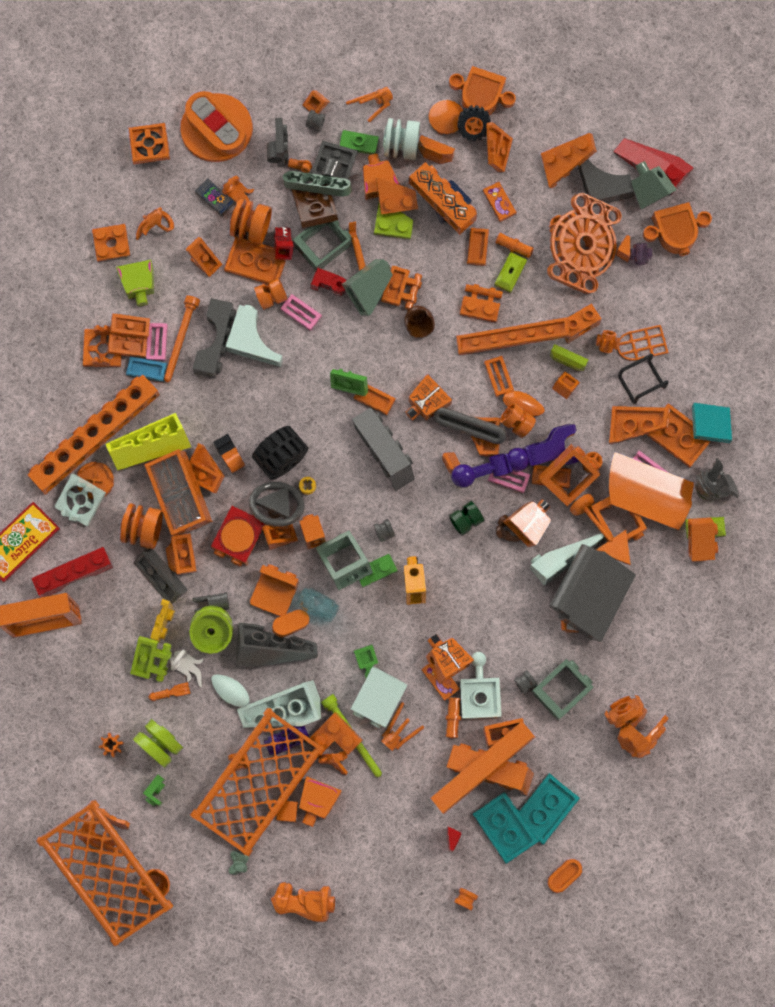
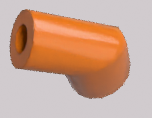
(303, 165)

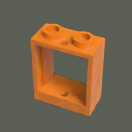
(554, 487)
(605, 504)

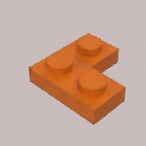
(337, 731)

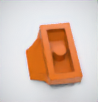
(435, 150)
(181, 555)

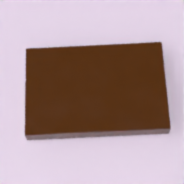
(314, 208)

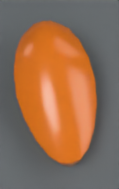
(525, 401)

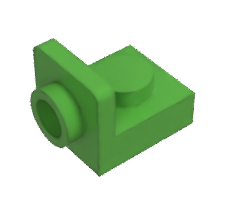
(156, 786)

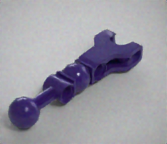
(517, 458)

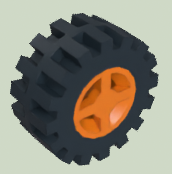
(471, 129)

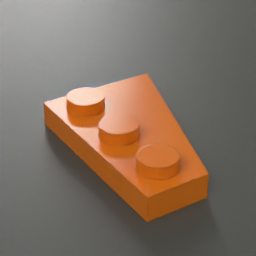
(636, 422)

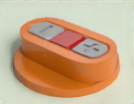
(215, 126)

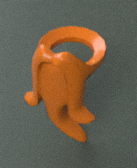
(236, 189)
(152, 219)

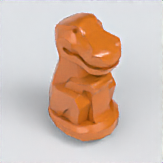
(310, 904)

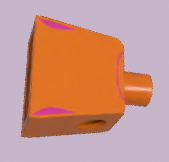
(374, 170)

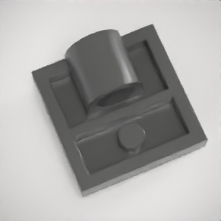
(278, 150)
(334, 160)

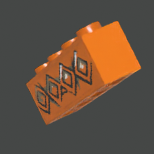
(443, 198)

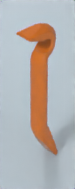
(356, 245)

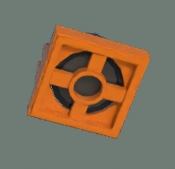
(149, 145)

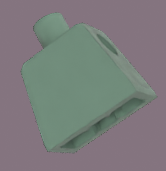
(651, 185)

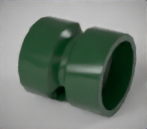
(466, 518)

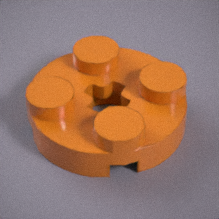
(624, 710)

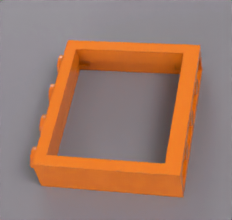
(39, 615)

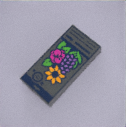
(214, 197)

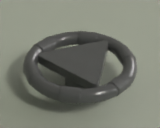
(276, 504)

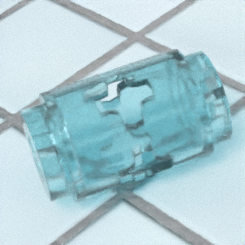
(324, 611)

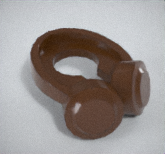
(501, 533)

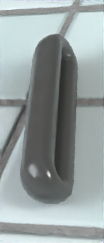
(470, 425)

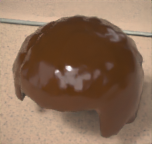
(419, 321)

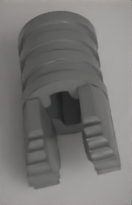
(219, 600)

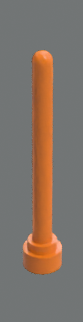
(191, 304)

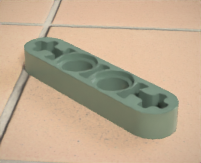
(337, 187)

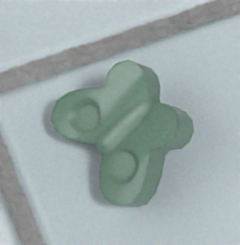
(239, 863)

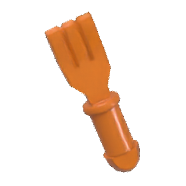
(178, 690)

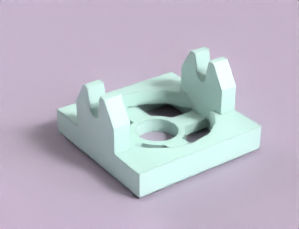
(98, 496)

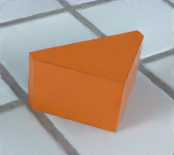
(279, 536)

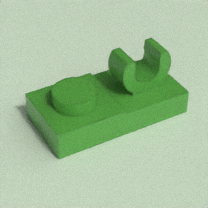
(349, 382)
(381, 568)

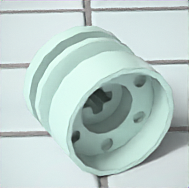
(401, 139)

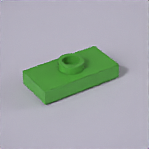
(358, 141)

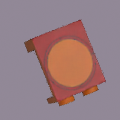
(237, 536)

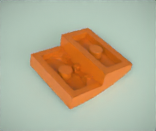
(128, 335)

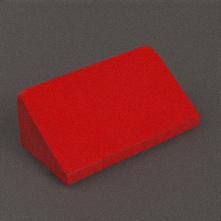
(453, 837)

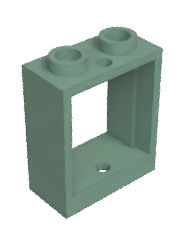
(309, 255)
(344, 576)
(548, 703)

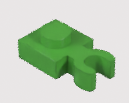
(366, 658)

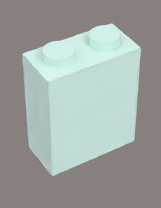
(378, 697)

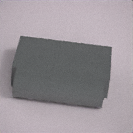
(592, 592)

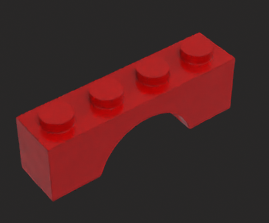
(67, 573)

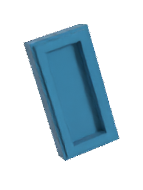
(150, 369)

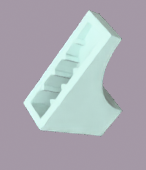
(245, 338)

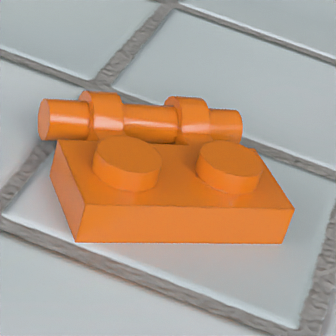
(395, 289)
(481, 308)

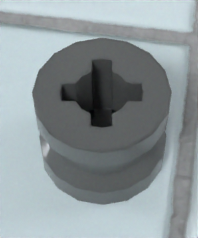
(315, 120)
(384, 530)
(525, 682)

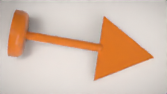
(614, 547)

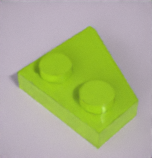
(393, 225)

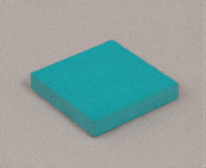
(711, 423)

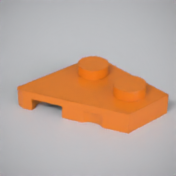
(205, 469)

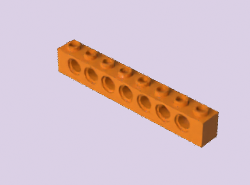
(92, 444)

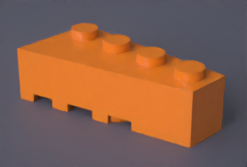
(509, 775)

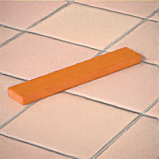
(513, 336)
(482, 767)

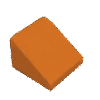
(315, 102)
(624, 249)
(565, 385)
(450, 461)
(288, 812)

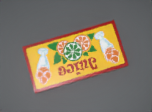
(23, 539)

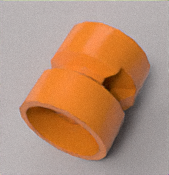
(270, 293)
(517, 420)

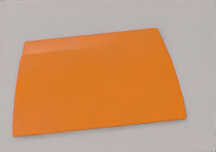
(649, 491)

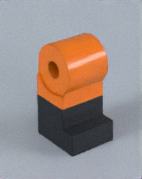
(229, 453)

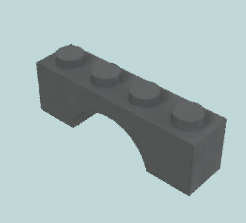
(208, 360)

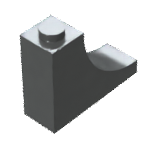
(603, 185)

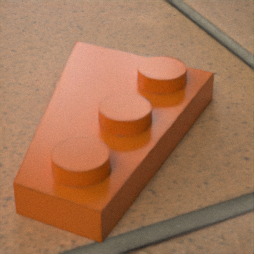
(566, 157)

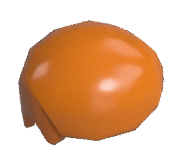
(157, 876)

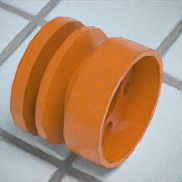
(246, 220)
(137, 525)

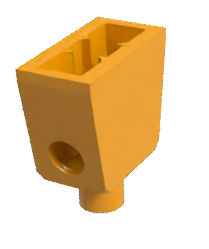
(414, 581)

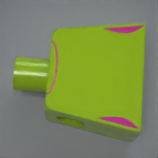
(137, 280)

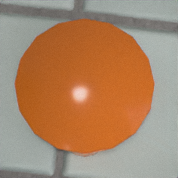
(444, 116)

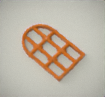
(646, 337)

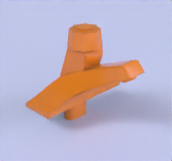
(334, 760)

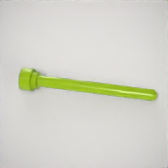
(331, 704)

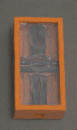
(178, 493)

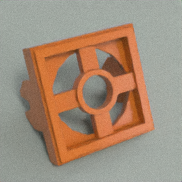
(88, 361)

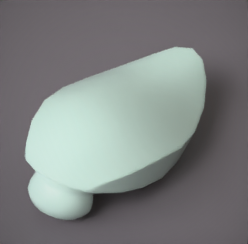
(230, 690)

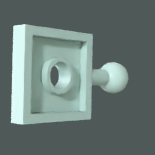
(488, 686)

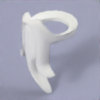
(184, 663)

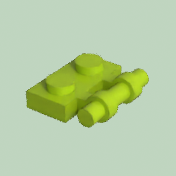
(144, 659)

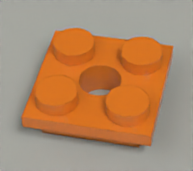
(103, 235)

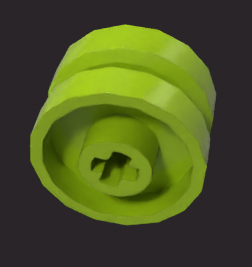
(214, 618)
(159, 741)

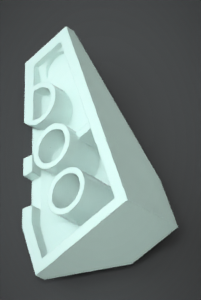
(556, 561)
(295, 705)

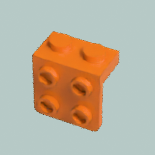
(274, 590)

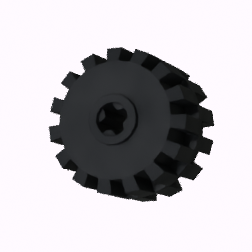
(280, 452)

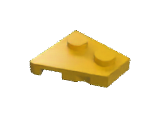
(167, 613)

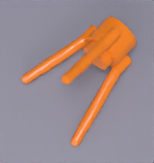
(381, 96)
(392, 739)

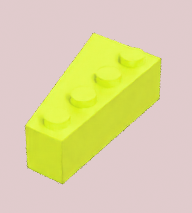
(148, 442)

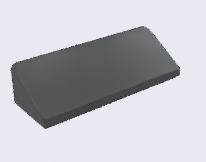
(160, 575)

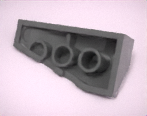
(262, 648)

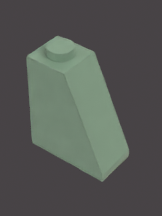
(368, 286)

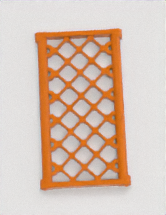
(197, 813)
(125, 851)

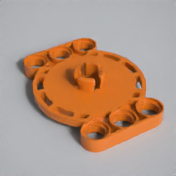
(596, 234)

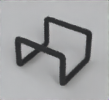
(662, 384)

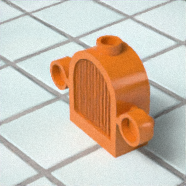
(482, 89)
(676, 228)

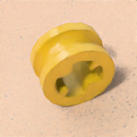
(313, 485)

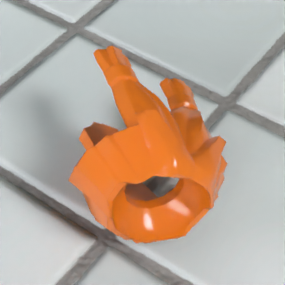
(635, 742)
(108, 844)

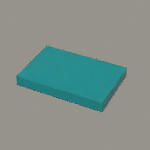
(548, 807)
(505, 827)

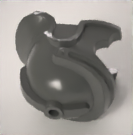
(714, 483)

